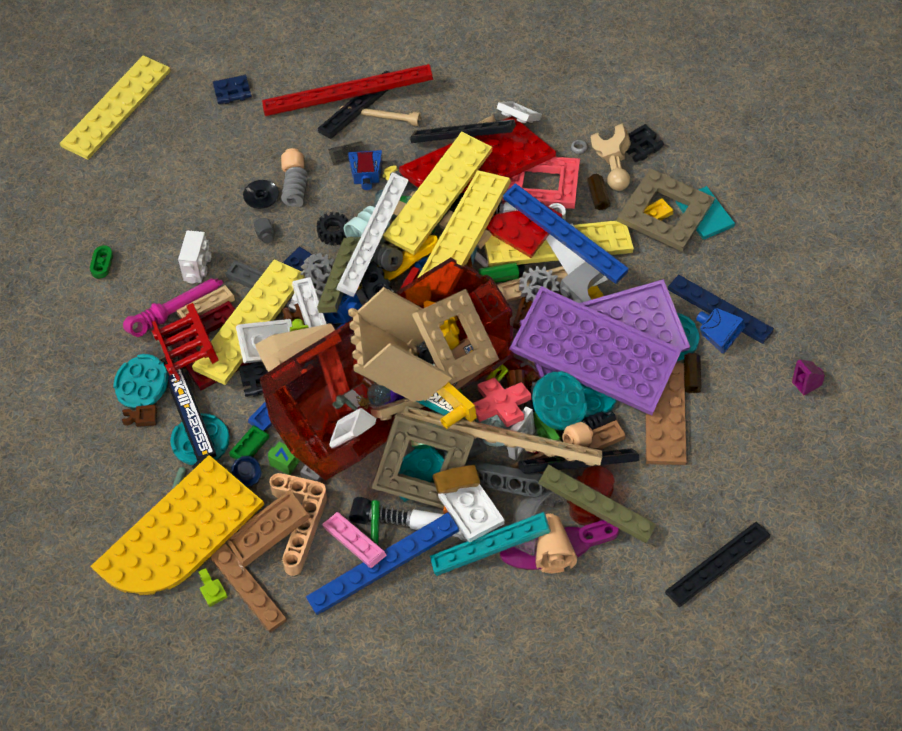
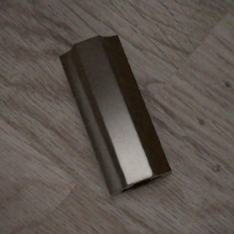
(598, 192)
(692, 373)

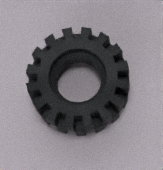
(328, 221)

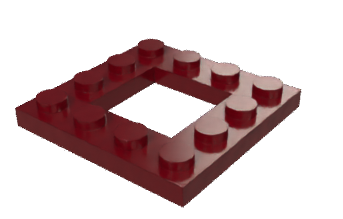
(212, 320)

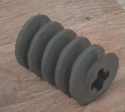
(387, 257)

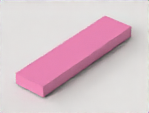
(354, 540)

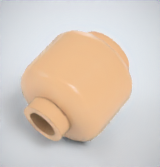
(292, 158)
(578, 434)

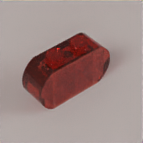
(601, 481)

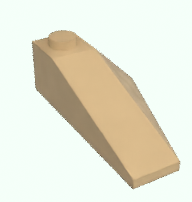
(282, 346)

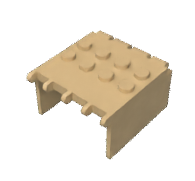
(387, 347)

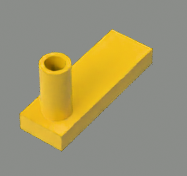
(457, 400)

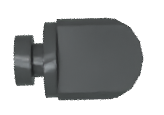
(264, 230)

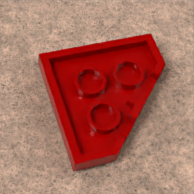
(518, 231)

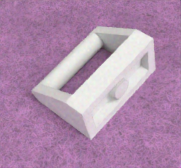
(351, 427)

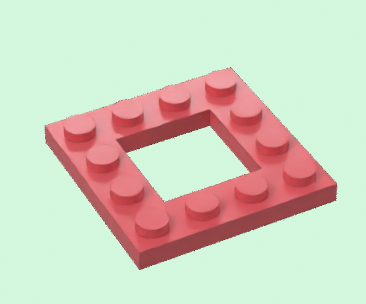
(566, 193)

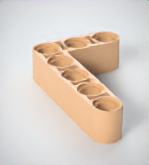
(309, 502)

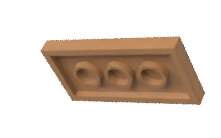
(267, 528)

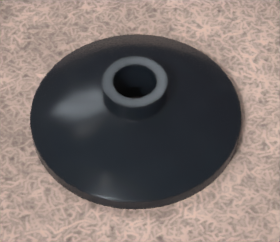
(260, 188)

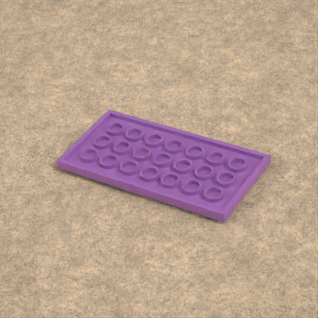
(643, 308)
(596, 350)

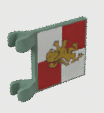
(355, 399)

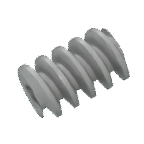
(294, 187)

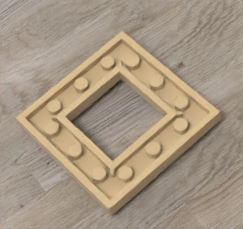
(462, 306)

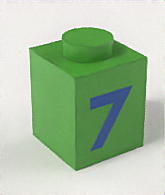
(282, 459)

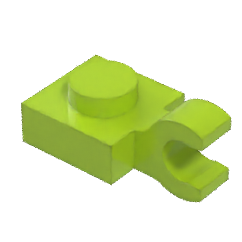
(212, 590)

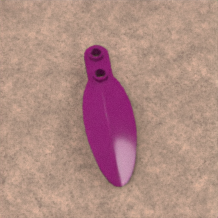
(577, 537)

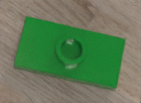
(249, 443)

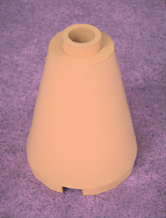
(555, 549)

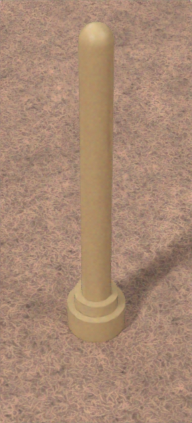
(412, 118)

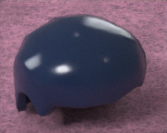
(246, 470)

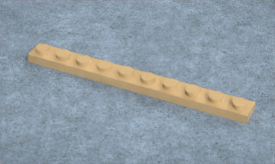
(513, 438)

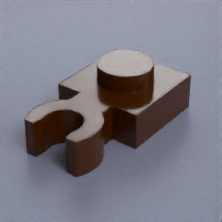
(143, 416)

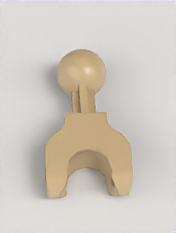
(613, 152)

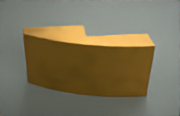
(455, 478)

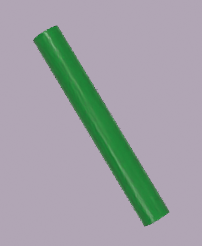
(375, 510)

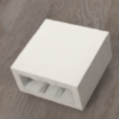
(194, 256)

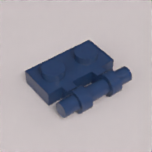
(233, 86)

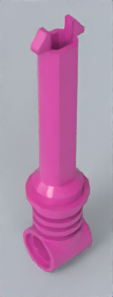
(160, 312)

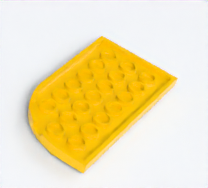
(179, 532)

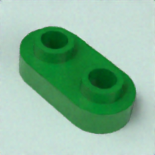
(100, 263)

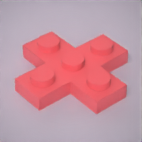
(501, 401)

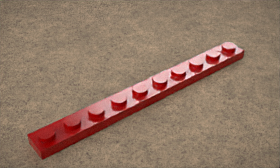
(347, 90)

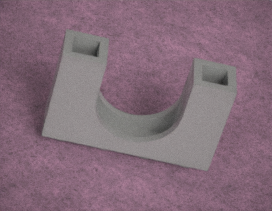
(577, 283)

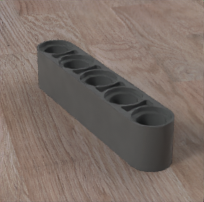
(507, 480)

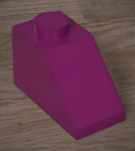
(807, 376)

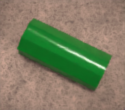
(501, 272)

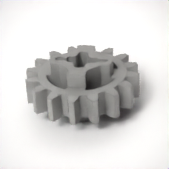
(318, 272)
(538, 278)

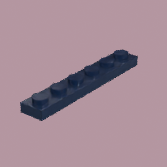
(708, 302)

